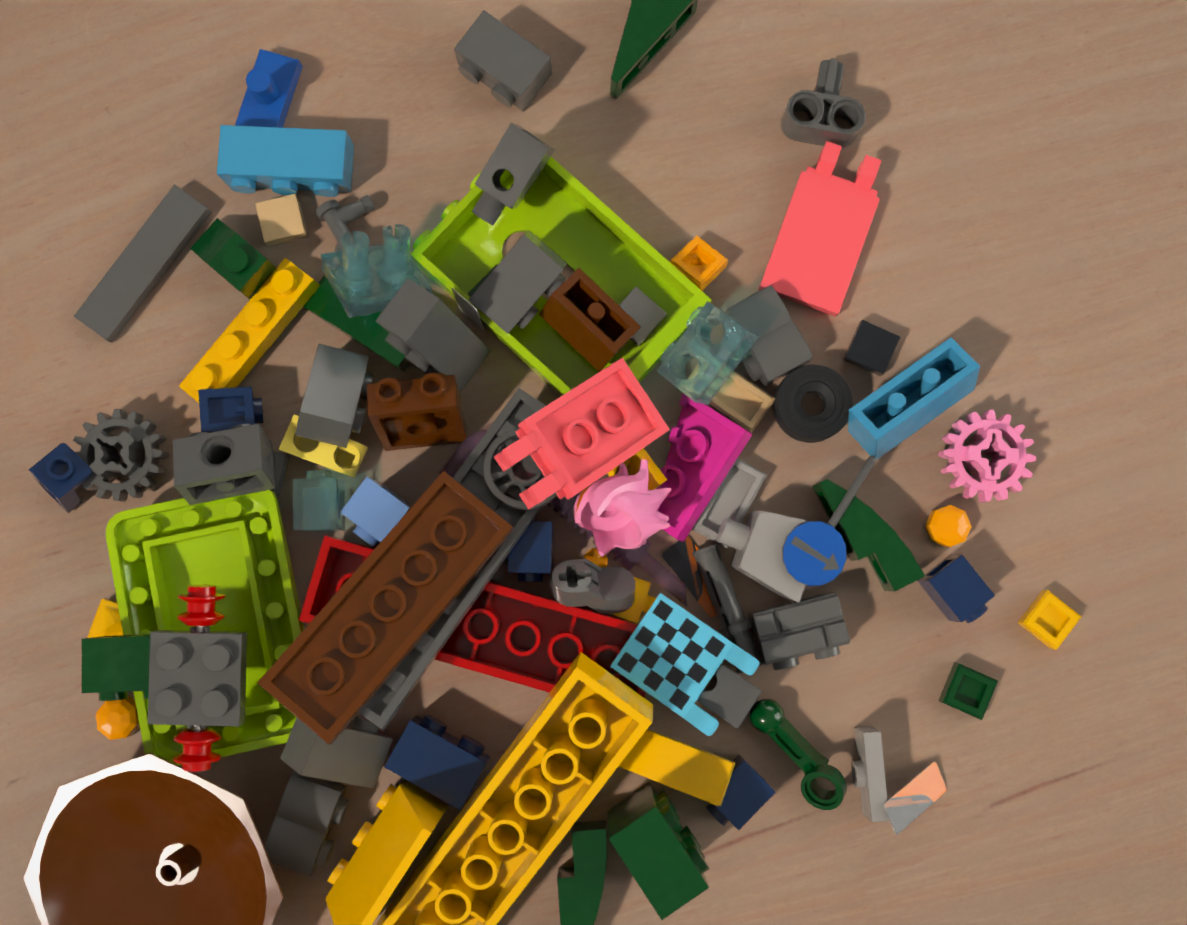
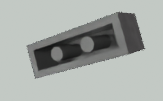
(431, 334)

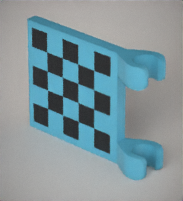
(676, 657)

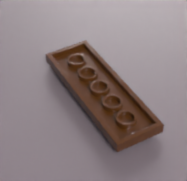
(385, 607)

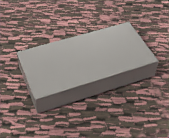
(730, 499)

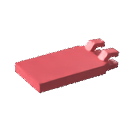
(823, 233)
(585, 433)

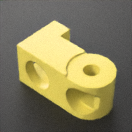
(330, 456)

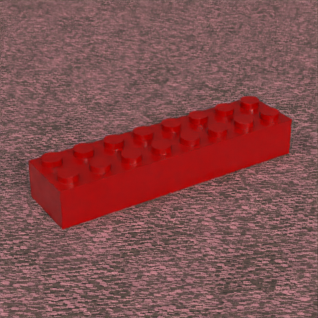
(504, 631)

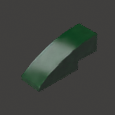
(361, 329)
(870, 537)
(583, 884)

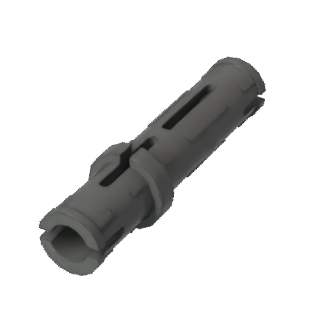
(725, 600)

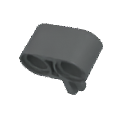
(823, 107)

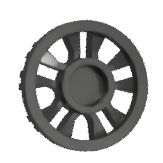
(522, 474)

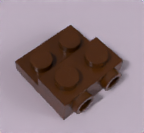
(416, 411)

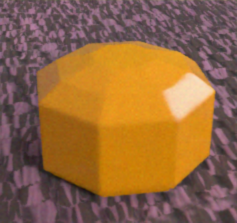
(948, 526)
(118, 718)

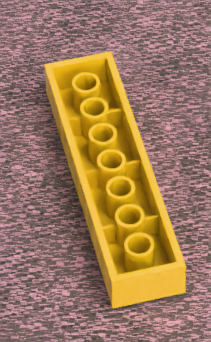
(526, 801)

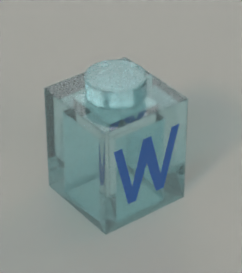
(318, 502)

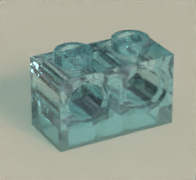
(714, 361)

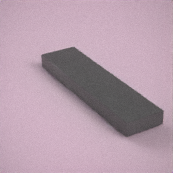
(142, 264)

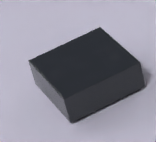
(871, 348)

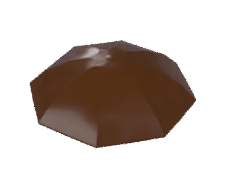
(151, 851)

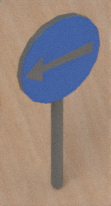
(815, 550)

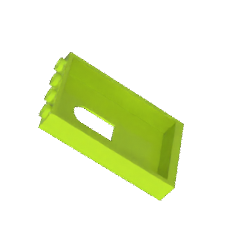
(585, 237)

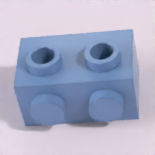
(375, 510)

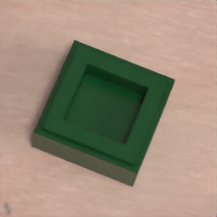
(968, 690)

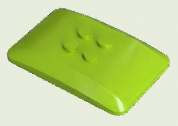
(242, 552)

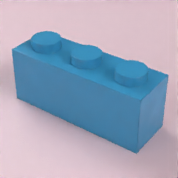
(285, 160)
(913, 398)

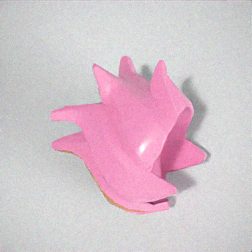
(621, 510)

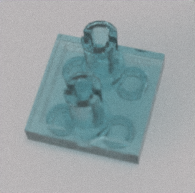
(371, 275)

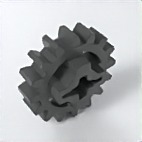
(139, 453)

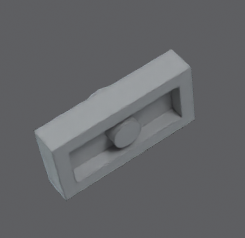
(869, 773)

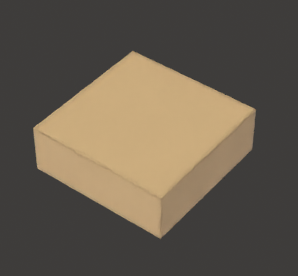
(281, 219)

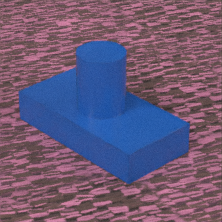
(269, 90)

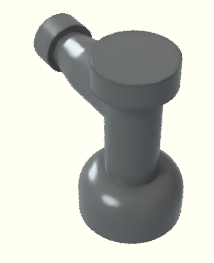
(338, 217)

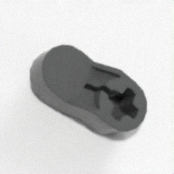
(586, 584)

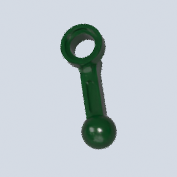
(769, 718)

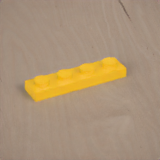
(252, 330)

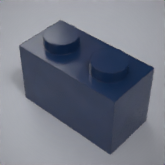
(438, 760)

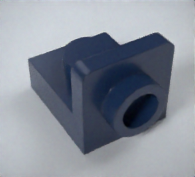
(228, 407)
(61, 474)

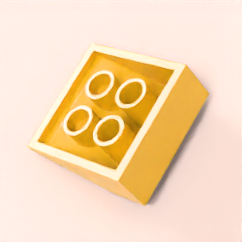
(382, 854)

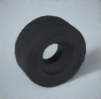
(832, 390)

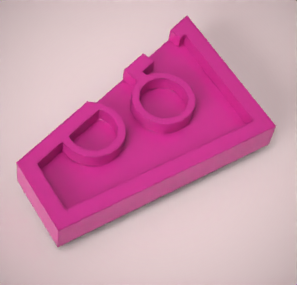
(698, 461)

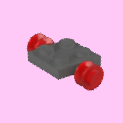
(197, 678)

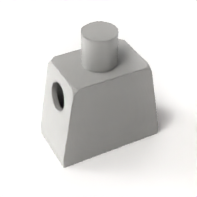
(760, 550)

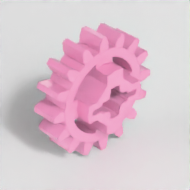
(990, 439)

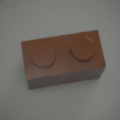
(589, 319)

